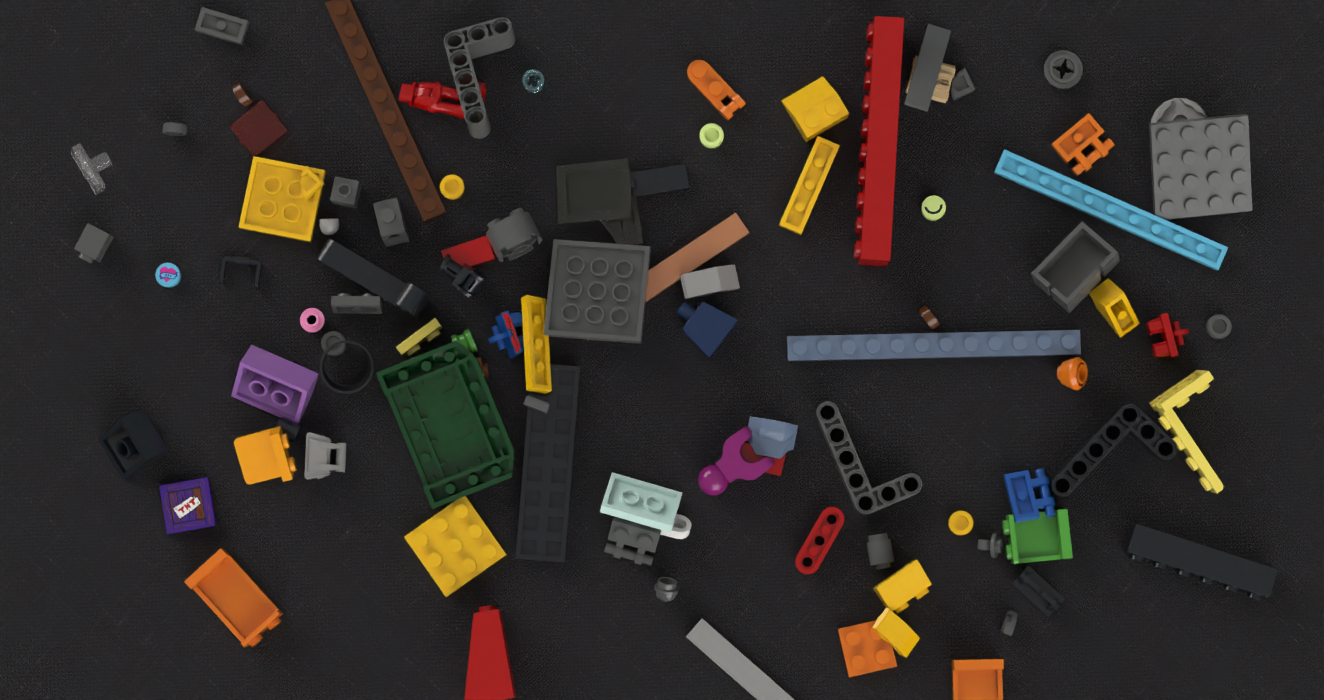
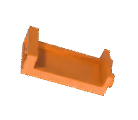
(235, 598)
(977, 679)

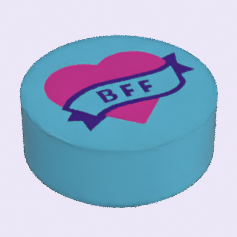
(168, 275)

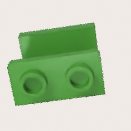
(1038, 538)

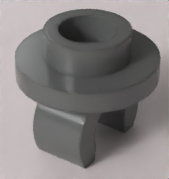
(995, 545)

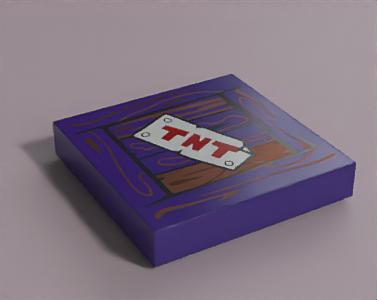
(187, 505)

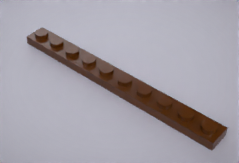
(386, 109)

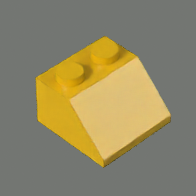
(815, 108)
(903, 586)

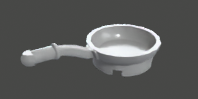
(1178, 109)

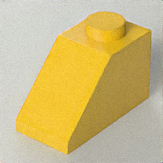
(1114, 307)

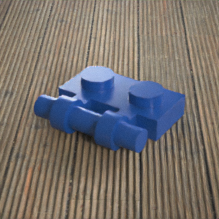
(1022, 496)

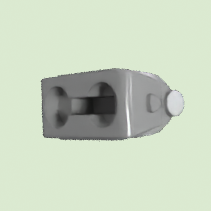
(319, 454)

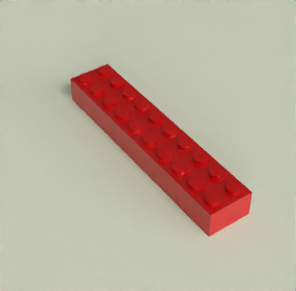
(880, 144)

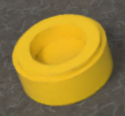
(452, 187)
(960, 523)

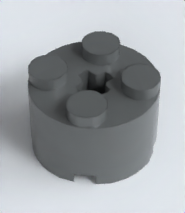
(513, 235)

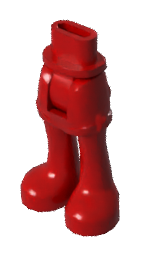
(430, 95)

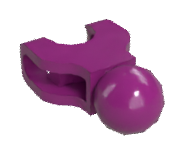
(715, 478)

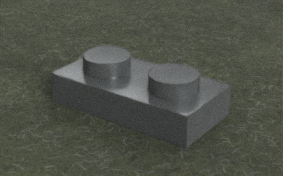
(221, 26)
(349, 304)

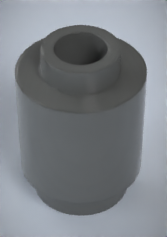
(880, 551)

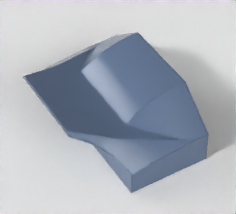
(771, 437)

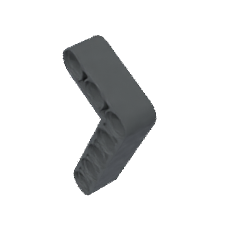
(461, 48)
(856, 467)

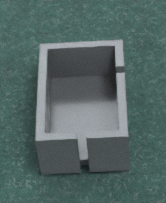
(1075, 267)

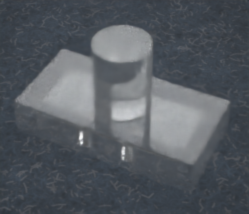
(91, 167)

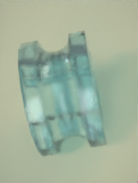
(540, 83)

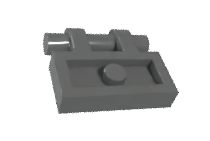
(634, 535)

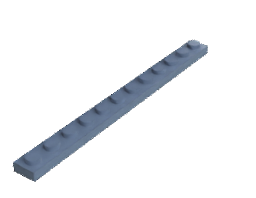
(933, 345)

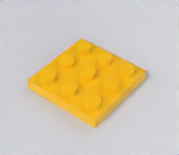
(276, 203)
(455, 545)

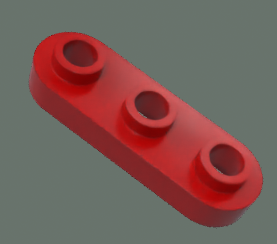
(825, 530)

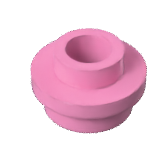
(320, 320)

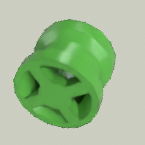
(466, 340)

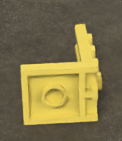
(1178, 396)

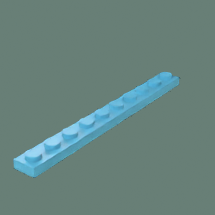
(1111, 210)

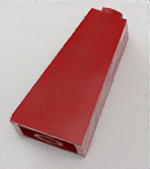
(489, 659)

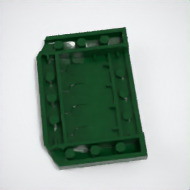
(449, 422)

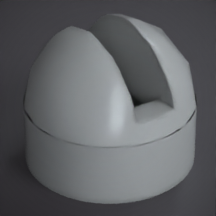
(329, 225)

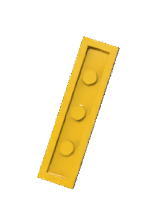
(809, 185)
(536, 345)

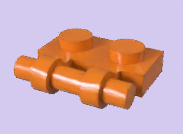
(1078, 138)

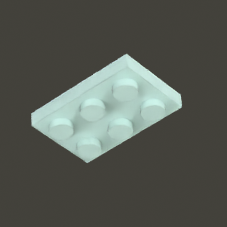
(641, 502)

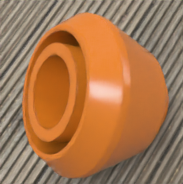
(1073, 373)

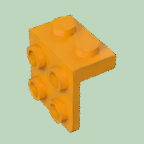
(265, 456)

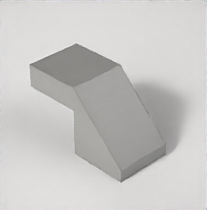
(709, 281)

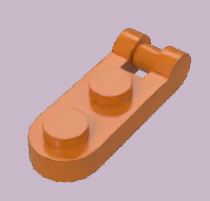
(714, 88)

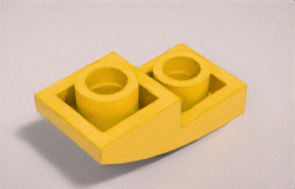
(896, 632)

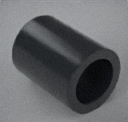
(290, 428)

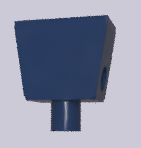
(706, 326)

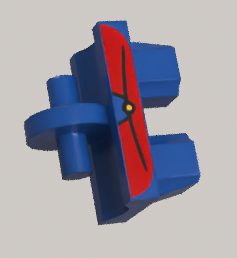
(506, 335)

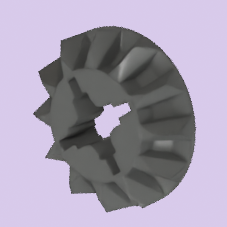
(1072, 64)

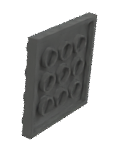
(1201, 166)
(597, 291)

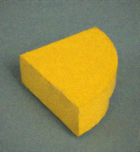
(309, 183)

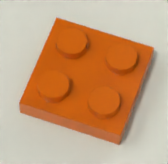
(865, 649)

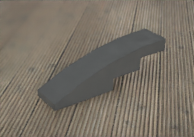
(927, 67)

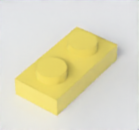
(428, 332)

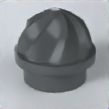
(666, 588)

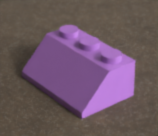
(274, 384)

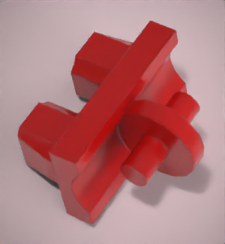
(1168, 346)

